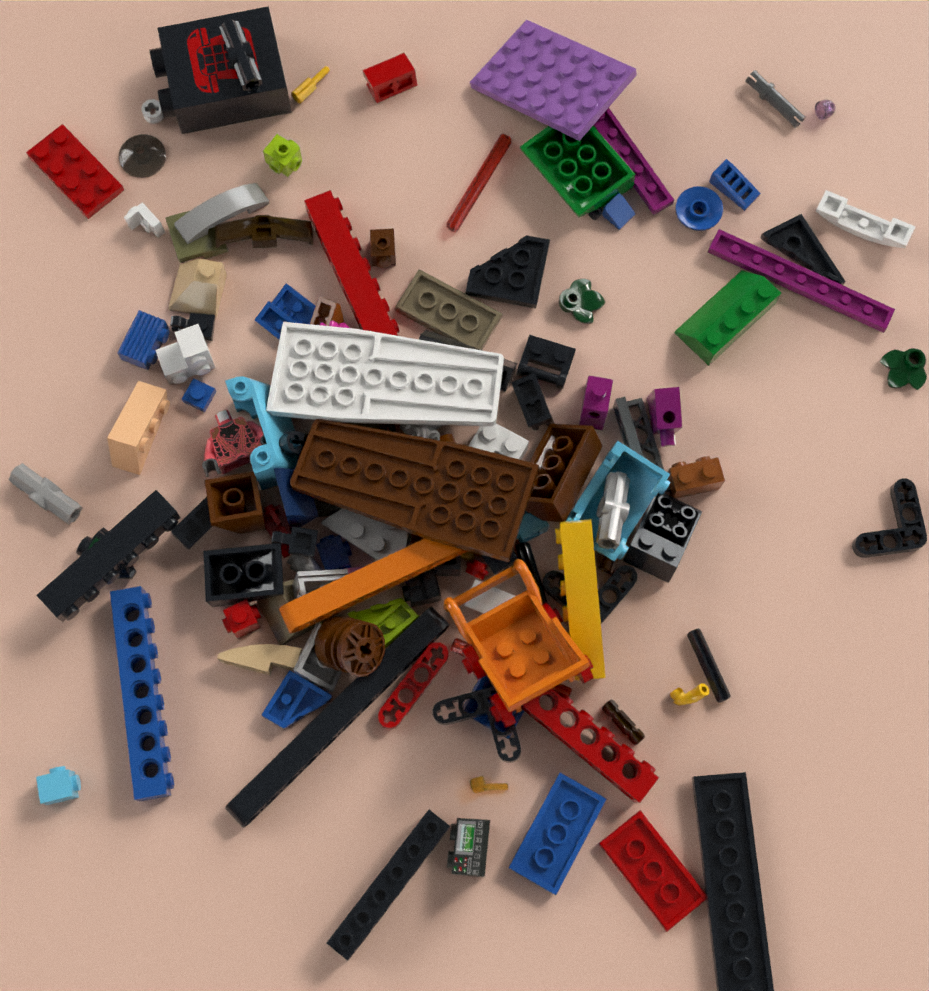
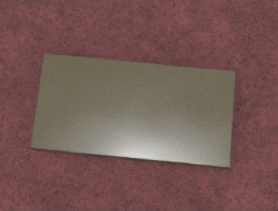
(448, 311)

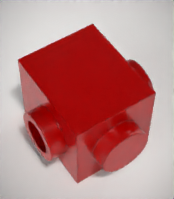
(241, 618)

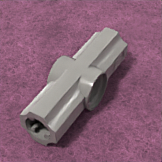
(45, 493)
(613, 510)

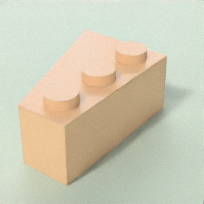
(137, 427)

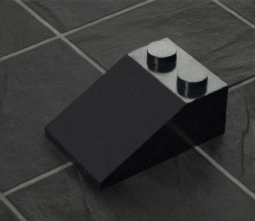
(243, 574)

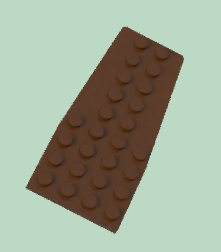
(418, 485)

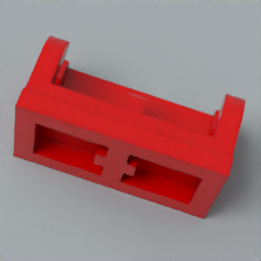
(390, 77)

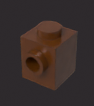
(382, 247)

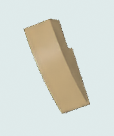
(262, 657)

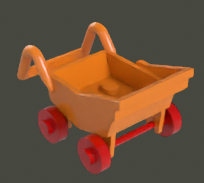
(517, 645)

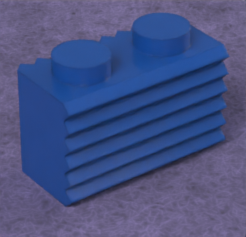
(143, 339)

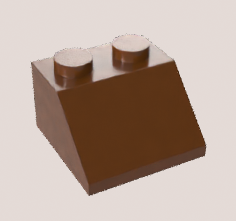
(235, 503)

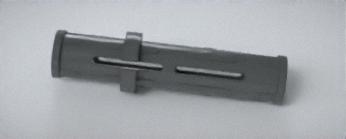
(770, 94)

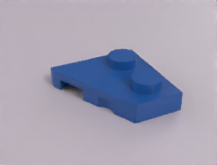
(294, 701)

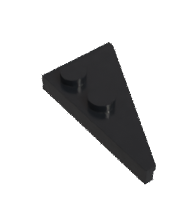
(800, 243)

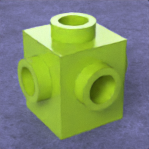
(283, 155)

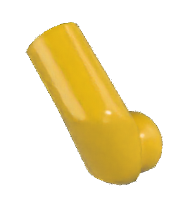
(693, 696)

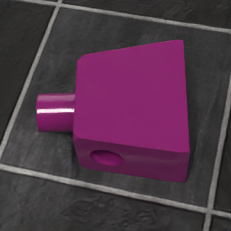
(596, 400)
(666, 404)

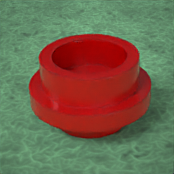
(477, 569)

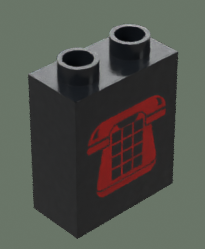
(200, 78)

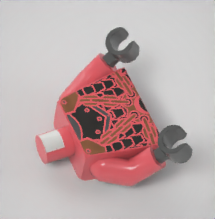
(231, 443)

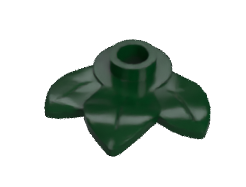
(584, 300)
(902, 370)

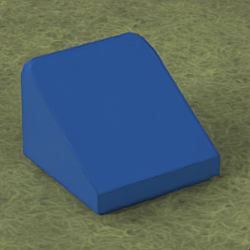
(618, 211)

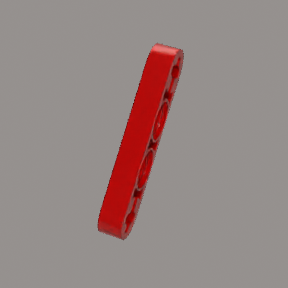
(416, 687)

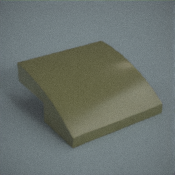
(203, 246)

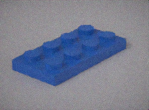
(557, 833)

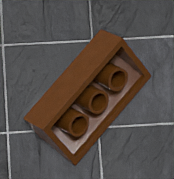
(564, 464)

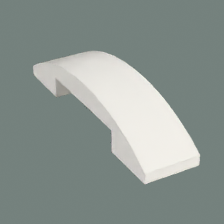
(863, 224)

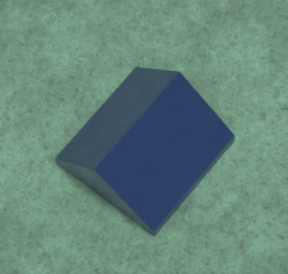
(298, 507)

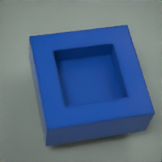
(199, 395)

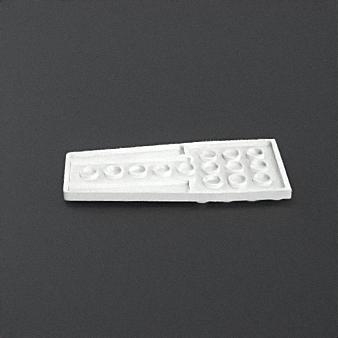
(381, 379)

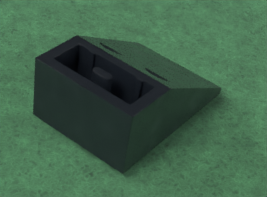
(662, 536)

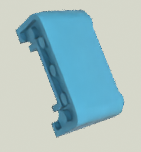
(253, 398)
(644, 485)

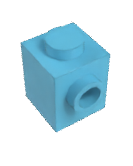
(58, 786)

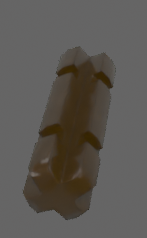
(623, 722)

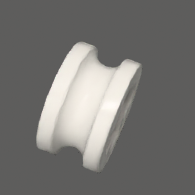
(150, 104)

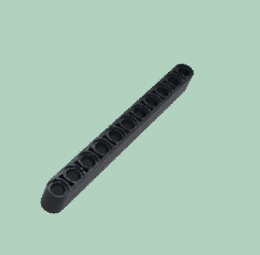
(335, 718)

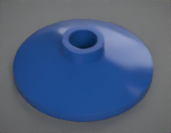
(703, 200)

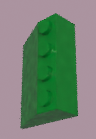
(582, 171)

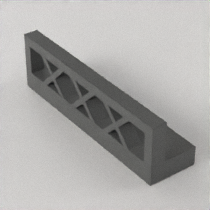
(628, 425)

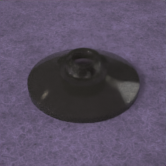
(142, 164)

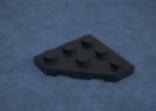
(512, 273)

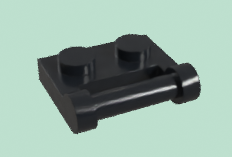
(548, 355)

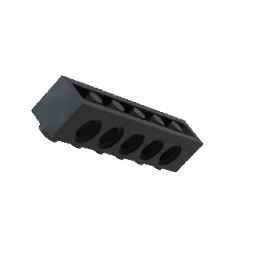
(388, 885)

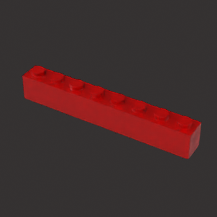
(348, 265)

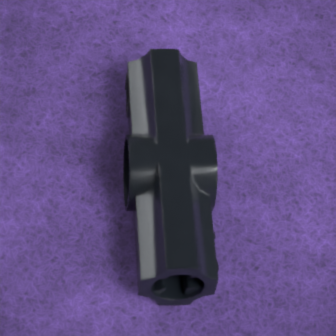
(240, 55)

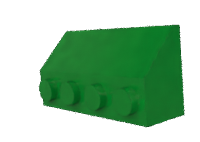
(728, 315)

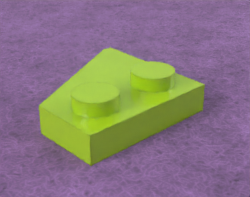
(389, 618)

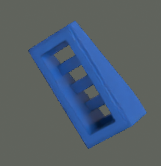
(729, 191)

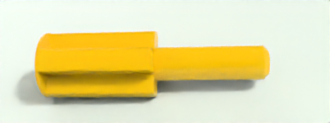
(308, 85)

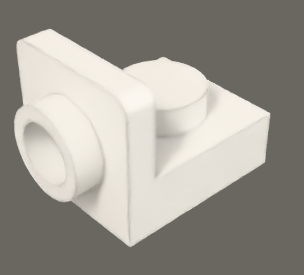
(142, 215)

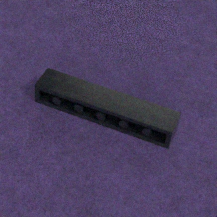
(109, 556)

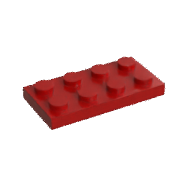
(75, 171)

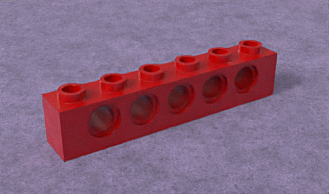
(643, 777)

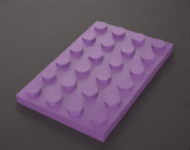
(553, 79)

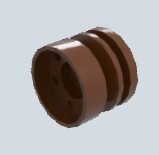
(349, 645)

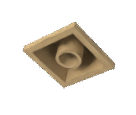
(198, 287)

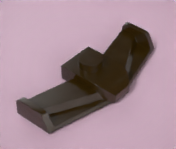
(263, 231)

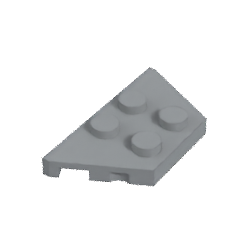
(367, 534)

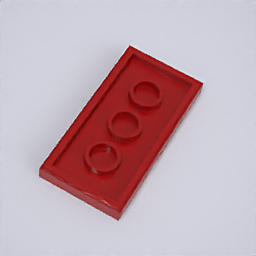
(653, 870)

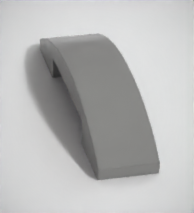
(219, 209)

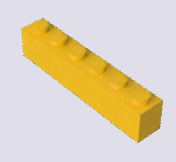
(581, 590)

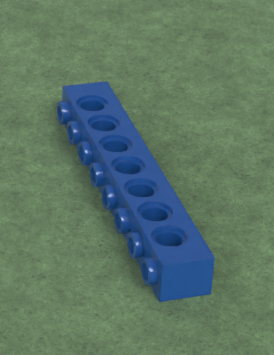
(123, 603)

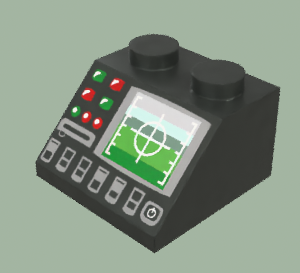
(470, 847)

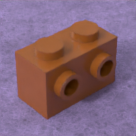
(696, 477)

